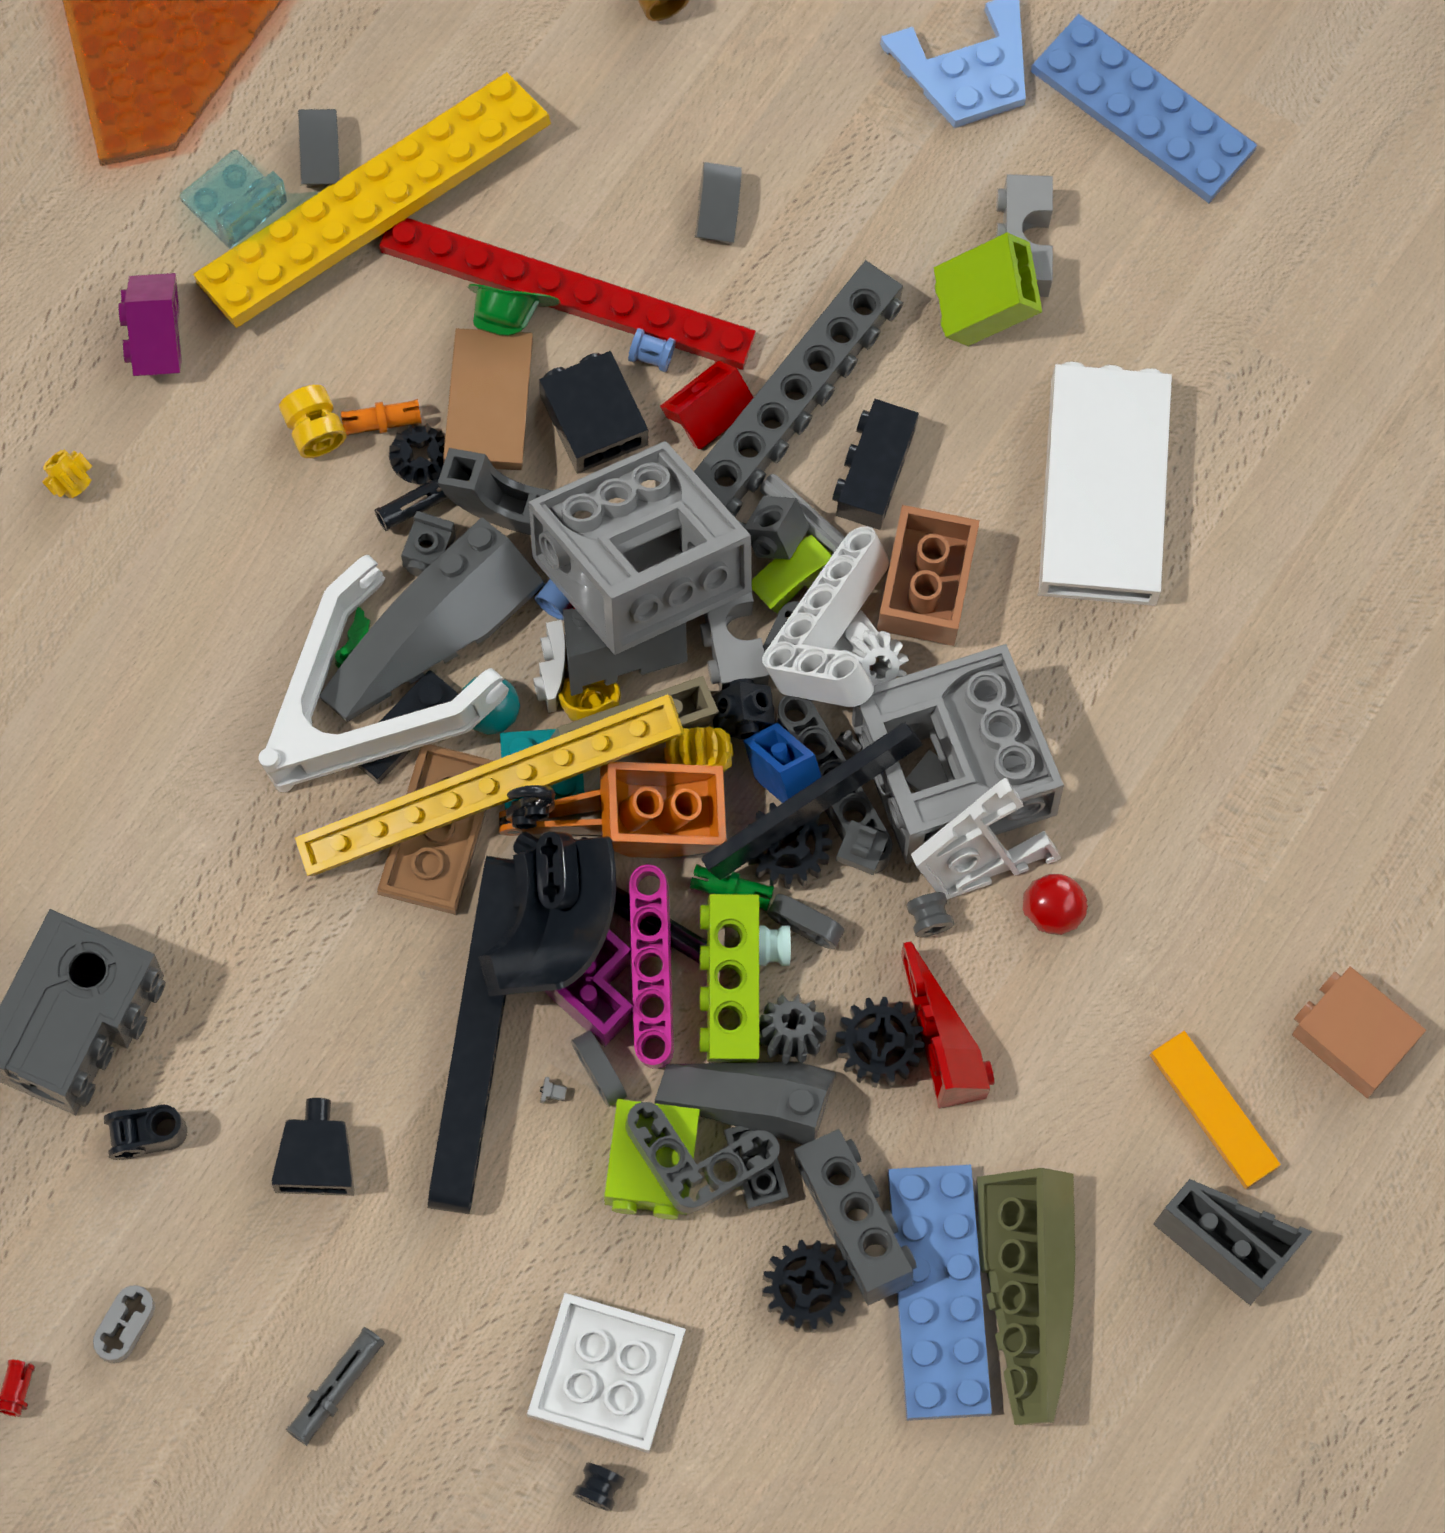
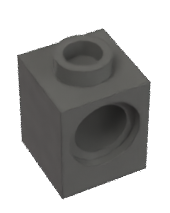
(777, 527)

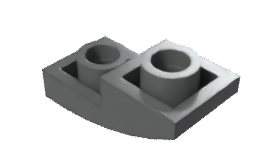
(318, 146)
(718, 202)
(766, 1186)

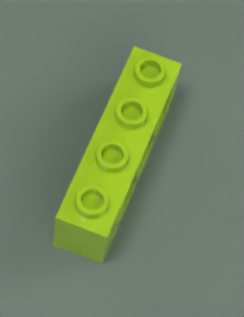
(742, 915)

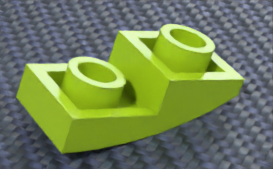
(786, 577)

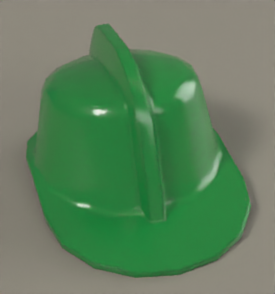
(506, 311)

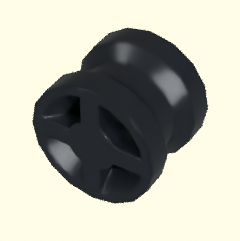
(598, 1486)

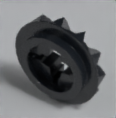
(419, 470)

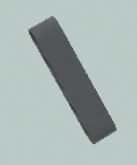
(813, 730)

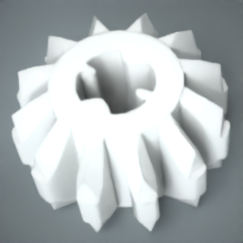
(882, 648)

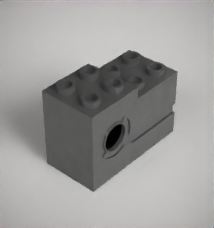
(69, 1007)

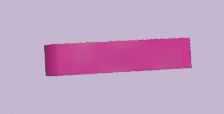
(643, 948)

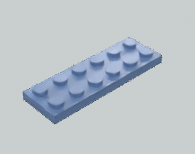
(1143, 108)
(944, 1306)

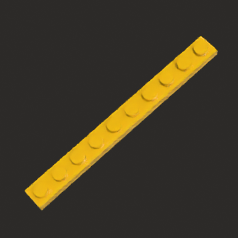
(489, 784)

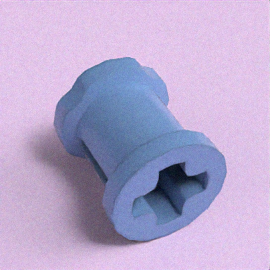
(651, 350)

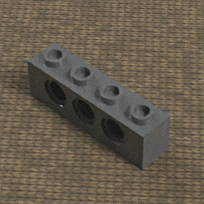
(873, 1275)

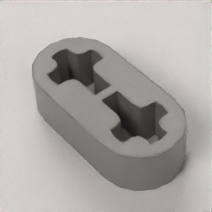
(115, 1318)

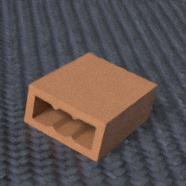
(1357, 1030)

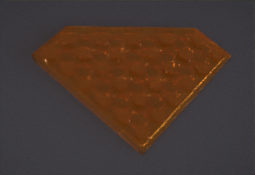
(156, 65)

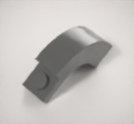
(485, 492)

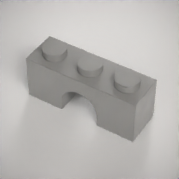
(1026, 205)
(731, 656)

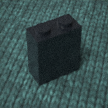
(593, 411)

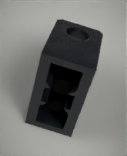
(314, 1154)

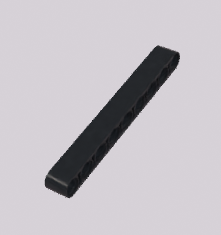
(473, 1049)

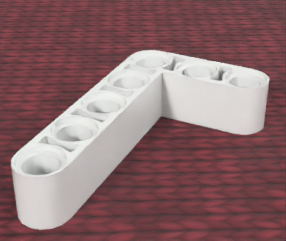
(802, 651)

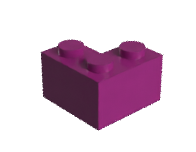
(151, 316)
(592, 998)

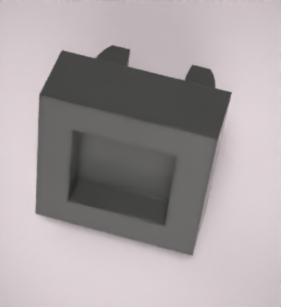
(862, 847)

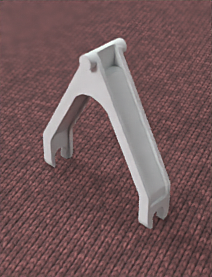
(303, 753)

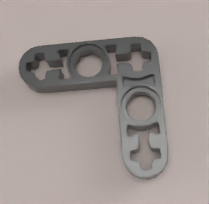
(687, 1170)

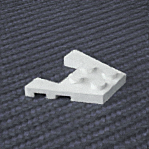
(969, 853)

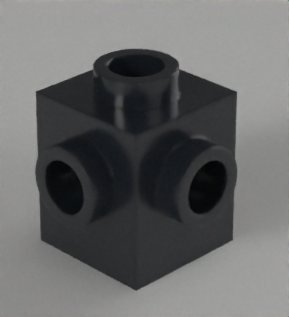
(744, 708)

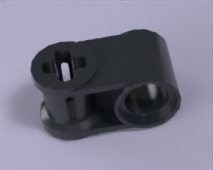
(140, 1131)

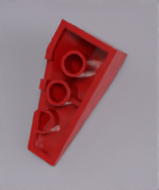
(950, 1050)

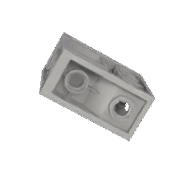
(641, 560)
(981, 735)

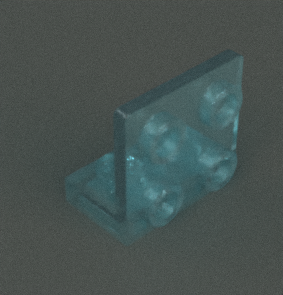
(234, 198)

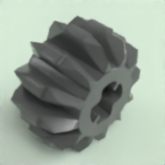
(792, 1043)

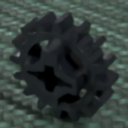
(799, 857)
(895, 1042)
(825, 1290)

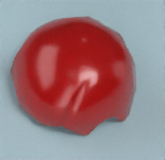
(1055, 904)

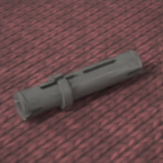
(324, 1400)

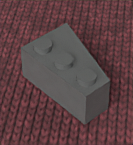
(1230, 1239)

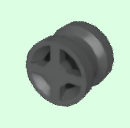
(930, 914)

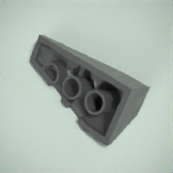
(753, 1095)

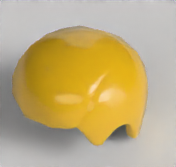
(594, 699)

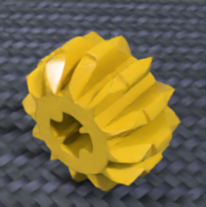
(700, 747)

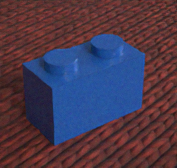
(781, 762)

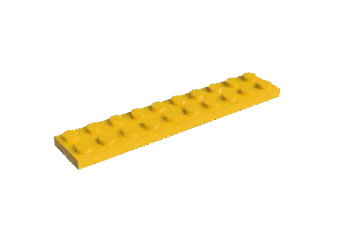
(371, 199)

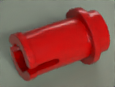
(15, 1388)

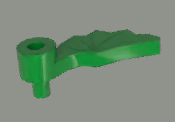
(355, 633)

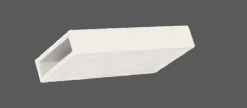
(1105, 484)

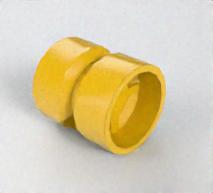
(312, 421)

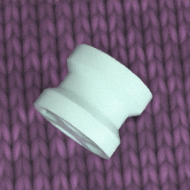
(774, 945)

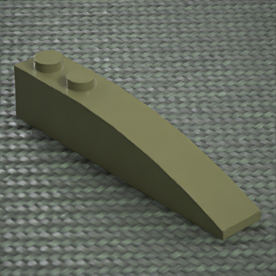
(1030, 1270)

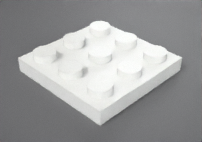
(606, 1372)

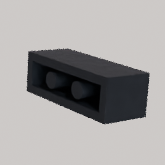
(875, 463)

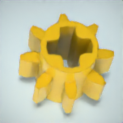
(67, 473)

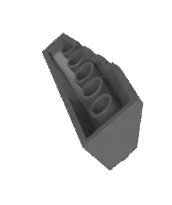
(443, 610)

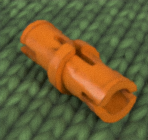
(381, 417)

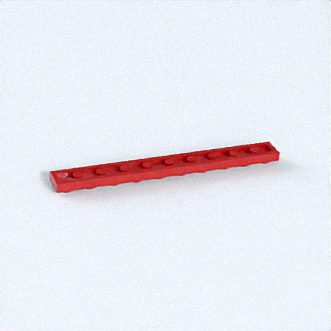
(577, 292)

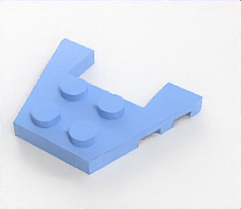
(973, 79)

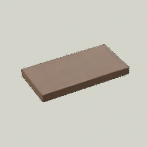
(489, 396)
(436, 864)

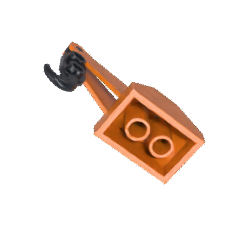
(644, 808)

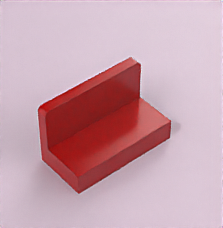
(709, 403)

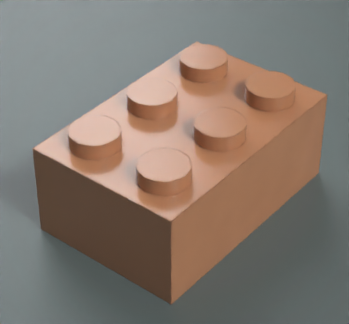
(928, 575)

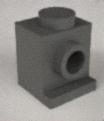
(430, 530)

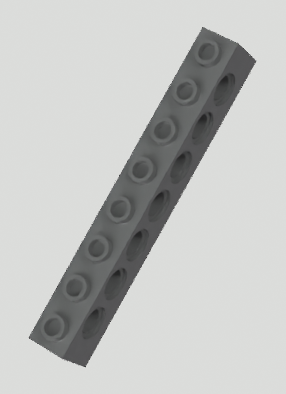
(866, 288)

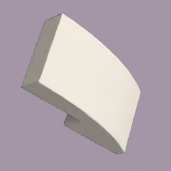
(553, 670)

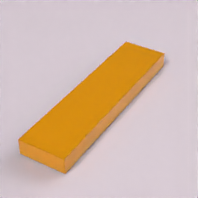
(1215, 1110)

